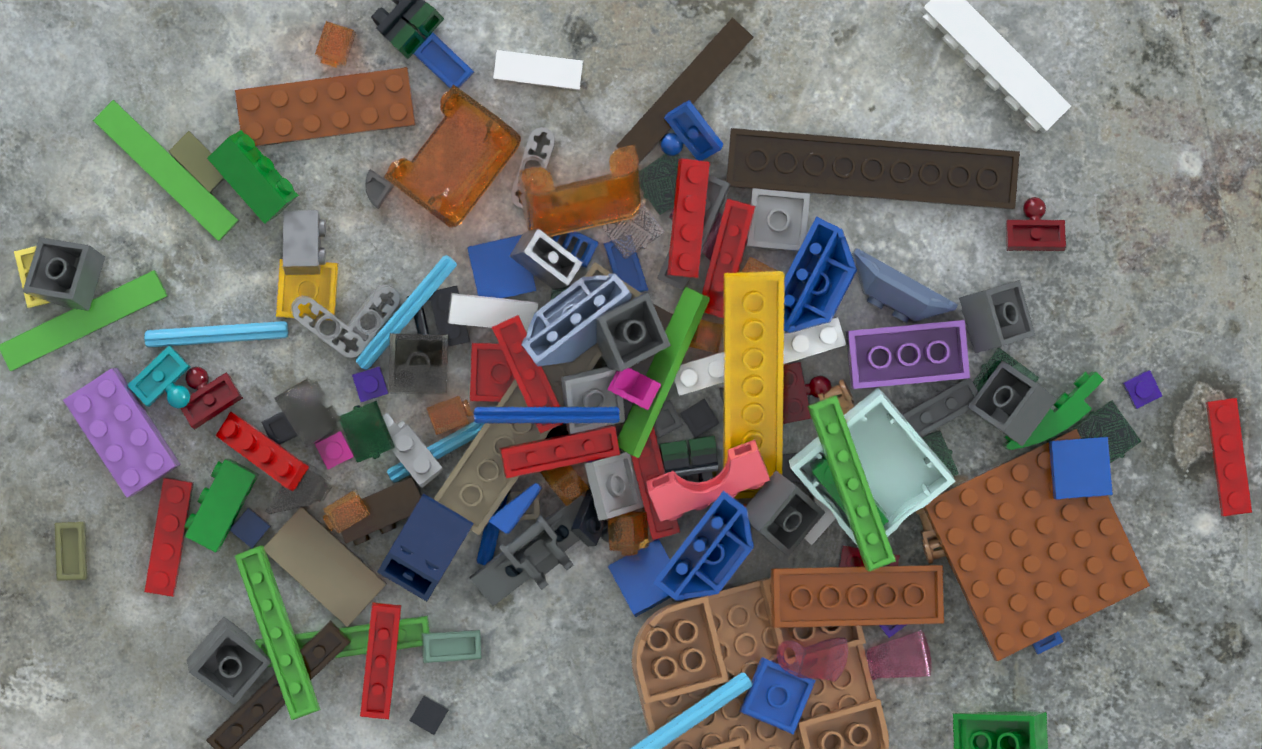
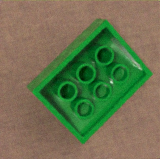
(1000, 730)

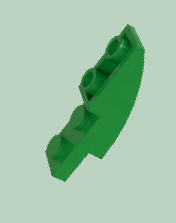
(1067, 412)

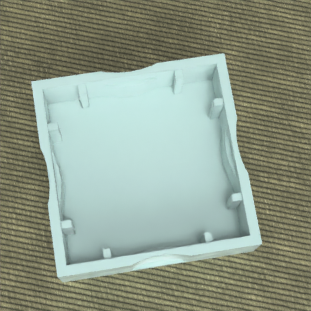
(894, 457)

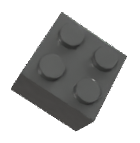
(1012, 403)
(783, 513)

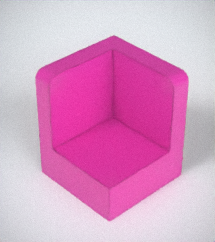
(634, 387)

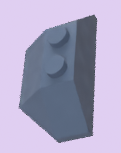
(898, 291)
(568, 322)

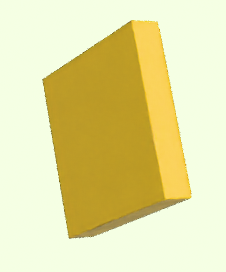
(320, 287)

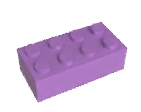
(907, 354)
(121, 432)

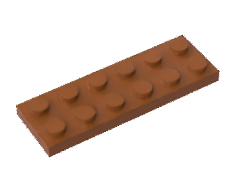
(326, 107)
(857, 596)

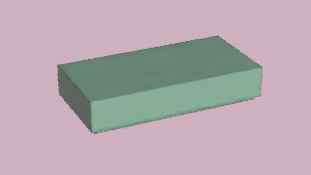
(451, 646)

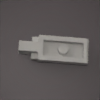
(412, 452)

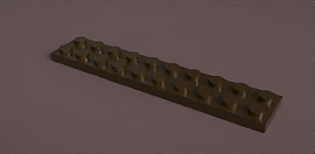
(873, 168)

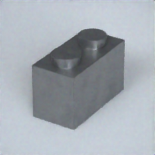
(303, 242)
(546, 259)

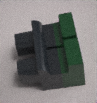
(396, 26)
(702, 455)

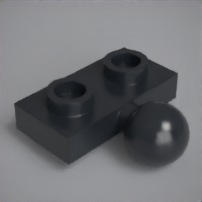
(587, 525)

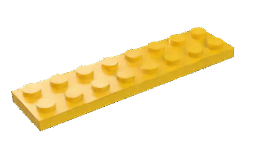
(754, 366)

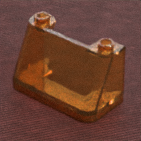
(456, 159)
(582, 202)

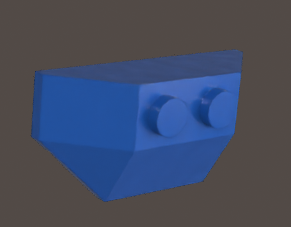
(817, 277)
(709, 552)

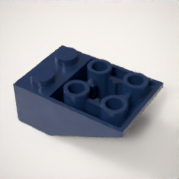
(425, 547)

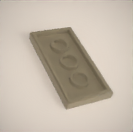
(324, 566)

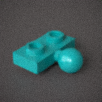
(160, 378)

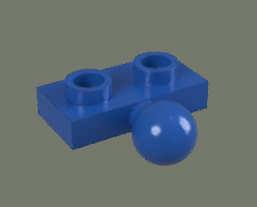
(690, 130)

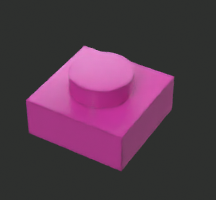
(334, 450)

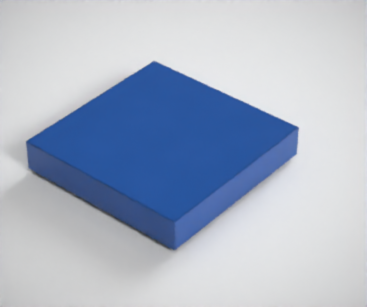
(496, 272)
(1080, 468)
(636, 577)
(777, 696)

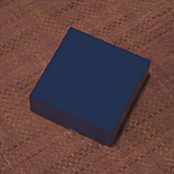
(250, 527)

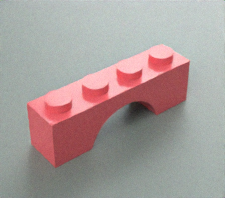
(675, 495)

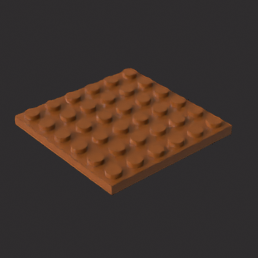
(1029, 557)

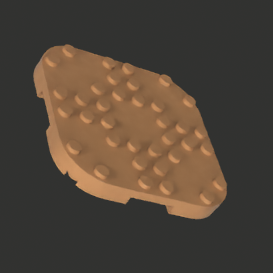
(710, 639)

